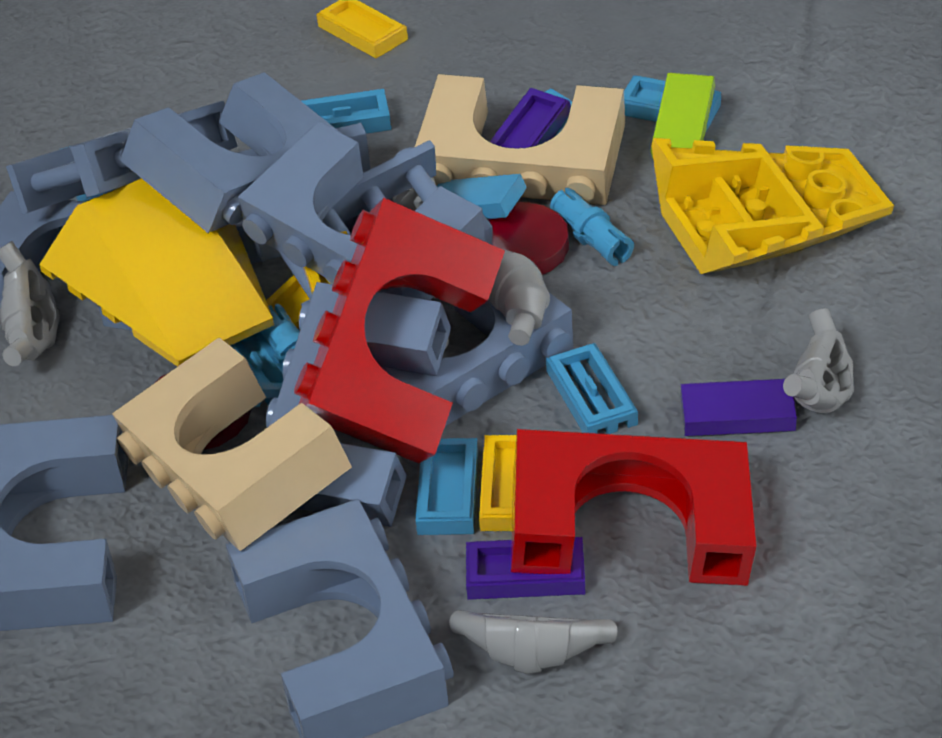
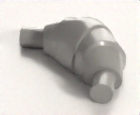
(520, 296)
(27, 308)
(824, 370)
(532, 641)

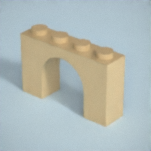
(576, 158)
(239, 489)

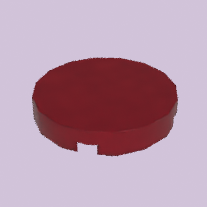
(533, 232)

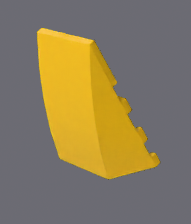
(758, 203)
(159, 272)

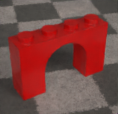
(345, 381)
(696, 478)

